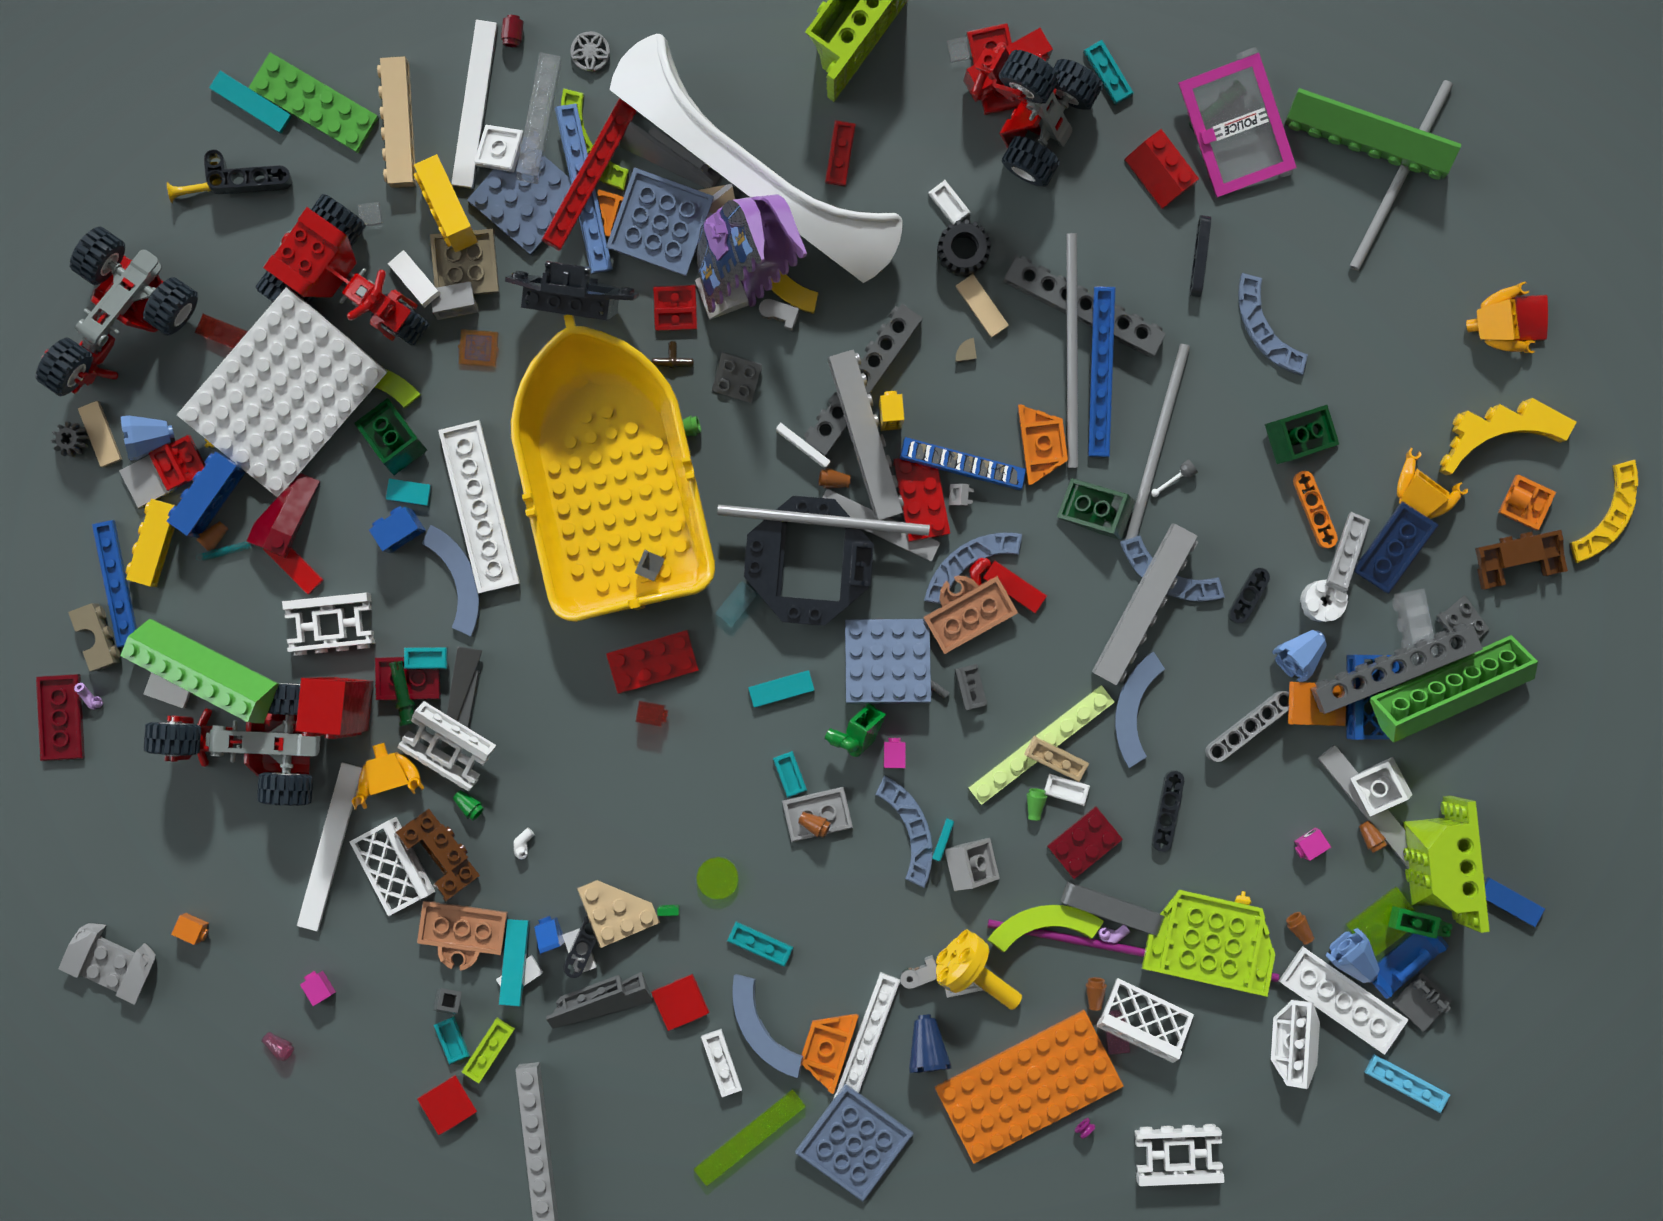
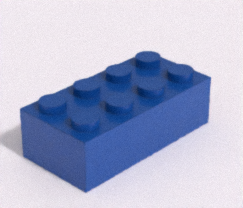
(206, 495)

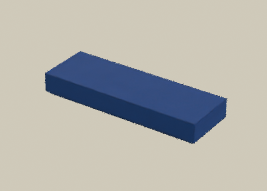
(1513, 902)

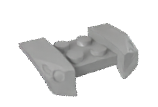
(107, 962)

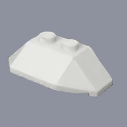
(1296, 1043)

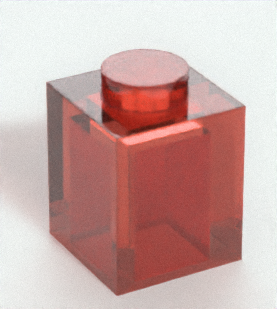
(651, 713)

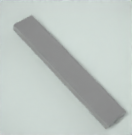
(924, 548)

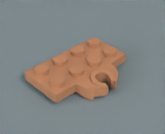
(968, 611)
(461, 931)

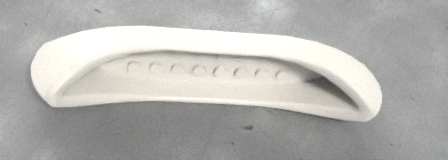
(651, 85)

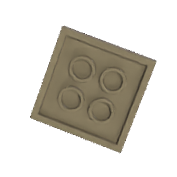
(472, 264)

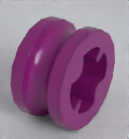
(1084, 1128)

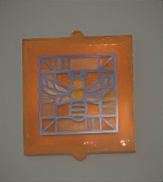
(478, 348)

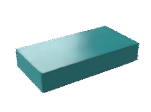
(408, 492)
(426, 658)
(790, 774)
(943, 838)
(451, 1040)

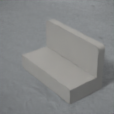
(454, 301)

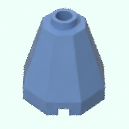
(144, 435)
(1301, 654)
(1354, 956)

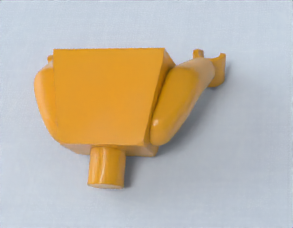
(1499, 322)
(1424, 493)
(385, 773)

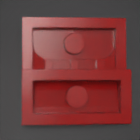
(675, 307)
(1532, 317)
(177, 462)
(680, 1002)
(446, 1105)

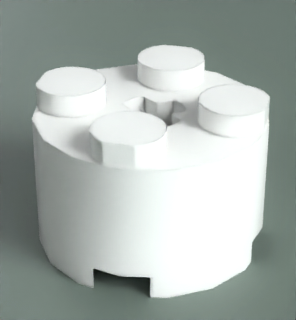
(1313, 605)

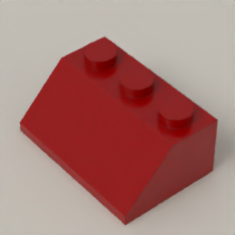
(1161, 169)

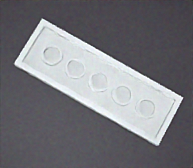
(1343, 1000)

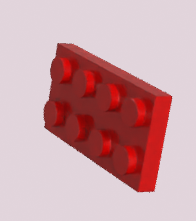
(922, 498)
(652, 661)

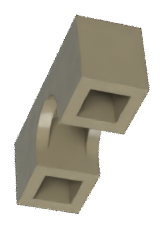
(103, 652)

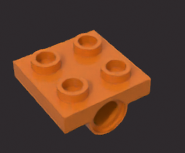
(1527, 502)

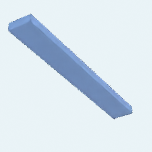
(590, 217)

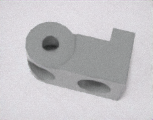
(779, 311)
(920, 975)

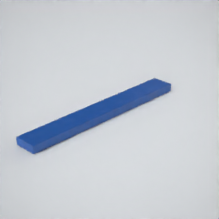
(1101, 371)

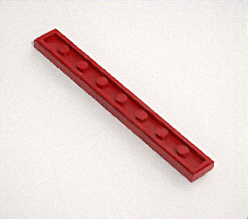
(589, 175)

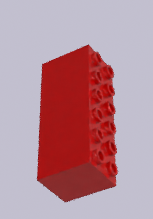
(334, 707)

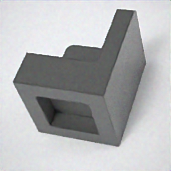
(649, 565)

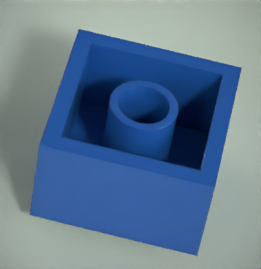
(396, 529)

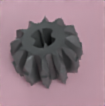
(62, 439)

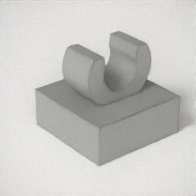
(959, 495)

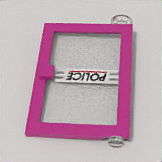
(1237, 124)

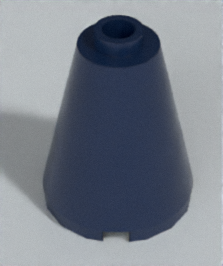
(927, 1047)

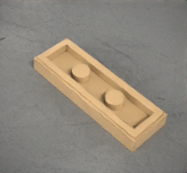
(982, 305)
(100, 434)
(1056, 758)

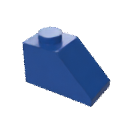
(548, 934)

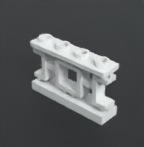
(327, 606)
(454, 735)
(1177, 1173)

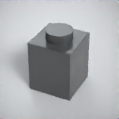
(447, 1001)

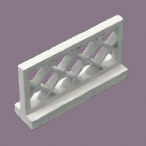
(408, 860)
(1143, 1038)

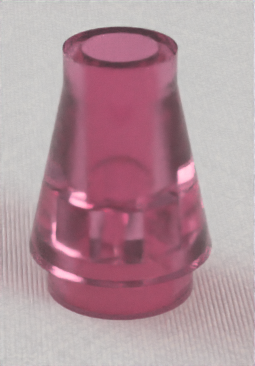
(279, 1047)

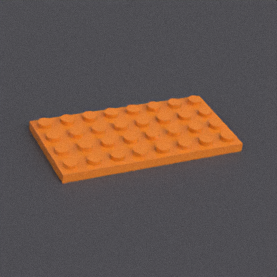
(1029, 1086)

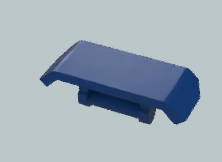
(1406, 961)

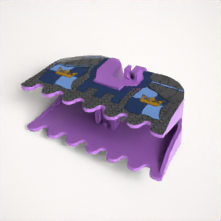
(748, 241)

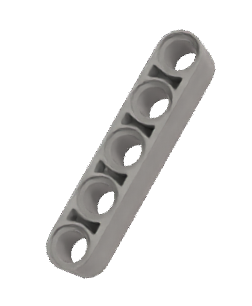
(1239, 727)

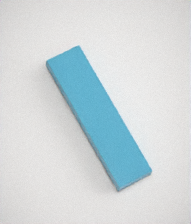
(1407, 1083)

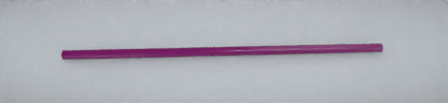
(1089, 942)

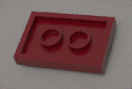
(420, 682)
(1084, 842)

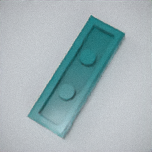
(1108, 72)
(781, 688)
(760, 944)

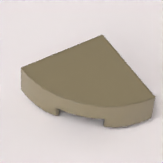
(966, 351)

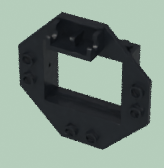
(570, 292)
(766, 558)

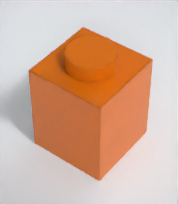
(190, 929)

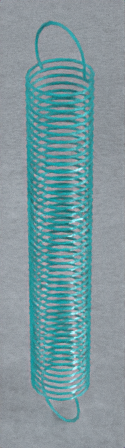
(224, 549)

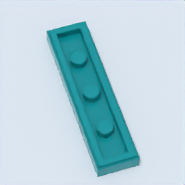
(250, 102)
(514, 962)

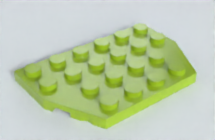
(1213, 943)

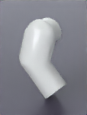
(520, 843)

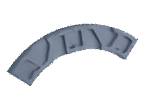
(1261, 332)
(968, 554)
(463, 575)
(1184, 588)
(1128, 706)
(917, 828)
(755, 1031)

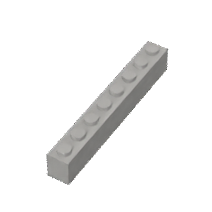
(865, 435)
(1144, 604)
(536, 1142)

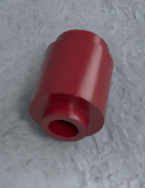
(512, 31)

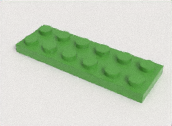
(313, 102)

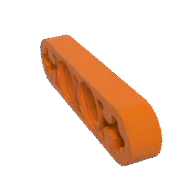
(1311, 511)

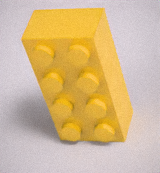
(444, 204)

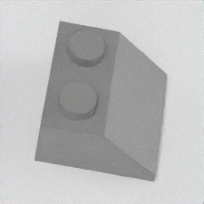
(972, 864)

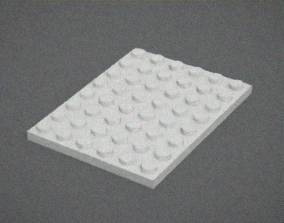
(282, 392)

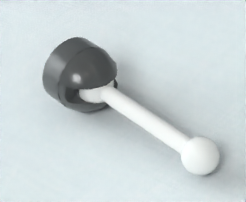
(1187, 470)

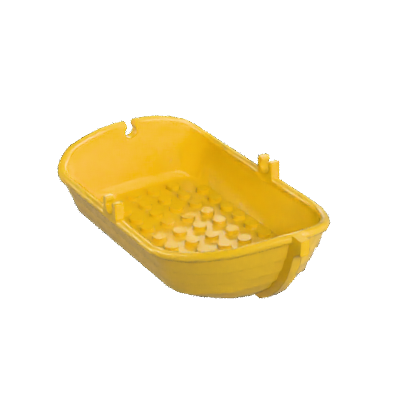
(607, 477)

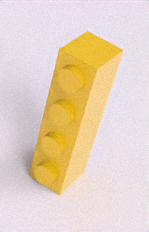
(891, 411)
(152, 544)

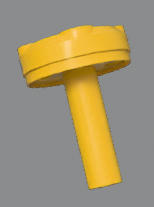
(964, 964)

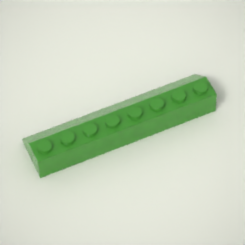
(1372, 134)
(201, 671)
(1453, 688)

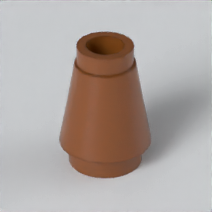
(833, 479)
(212, 536)
(815, 824)
(1372, 836)
(1299, 926)
(1095, 991)

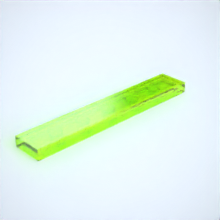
(749, 1137)

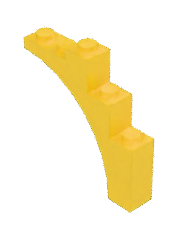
(1531, 418)

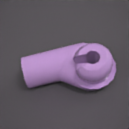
(89, 699)
(1113, 936)

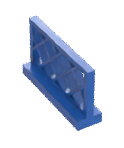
(1355, 710)

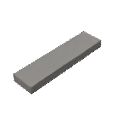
(1347, 552)

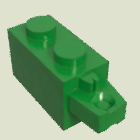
(1418, 923)

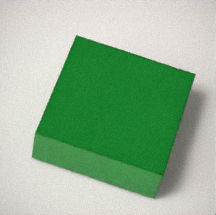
(668, 910)

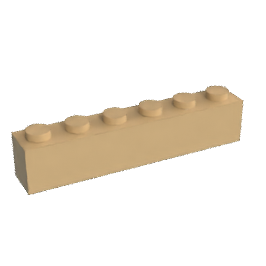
(398, 122)

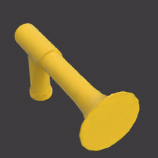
(175, 192)

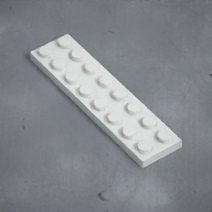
(479, 506)

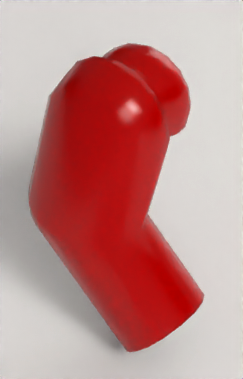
(978, 568)

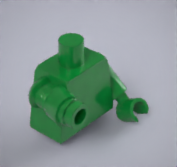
(860, 731)

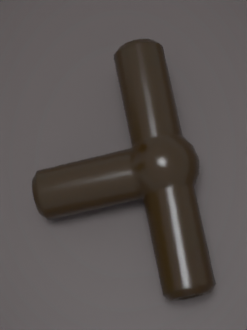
(672, 360)

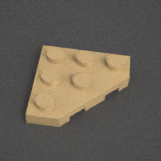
(615, 912)

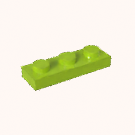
(488, 1050)

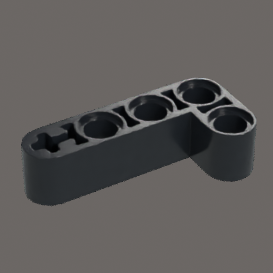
(249, 174)

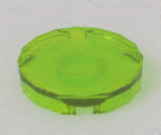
(717, 878)

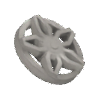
(590, 51)

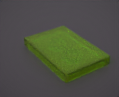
(1375, 920)

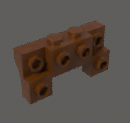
(1544, 547)
(444, 851)

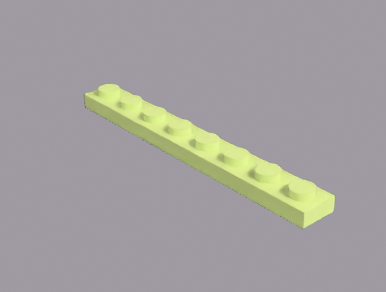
(1054, 734)

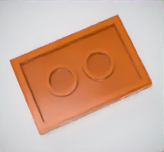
(1304, 709)

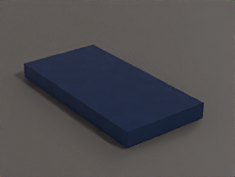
(1395, 547)

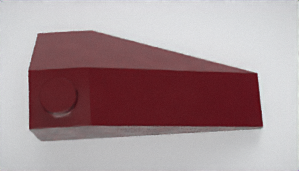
(282, 519)

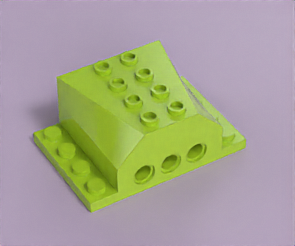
(847, 34)
(1448, 863)

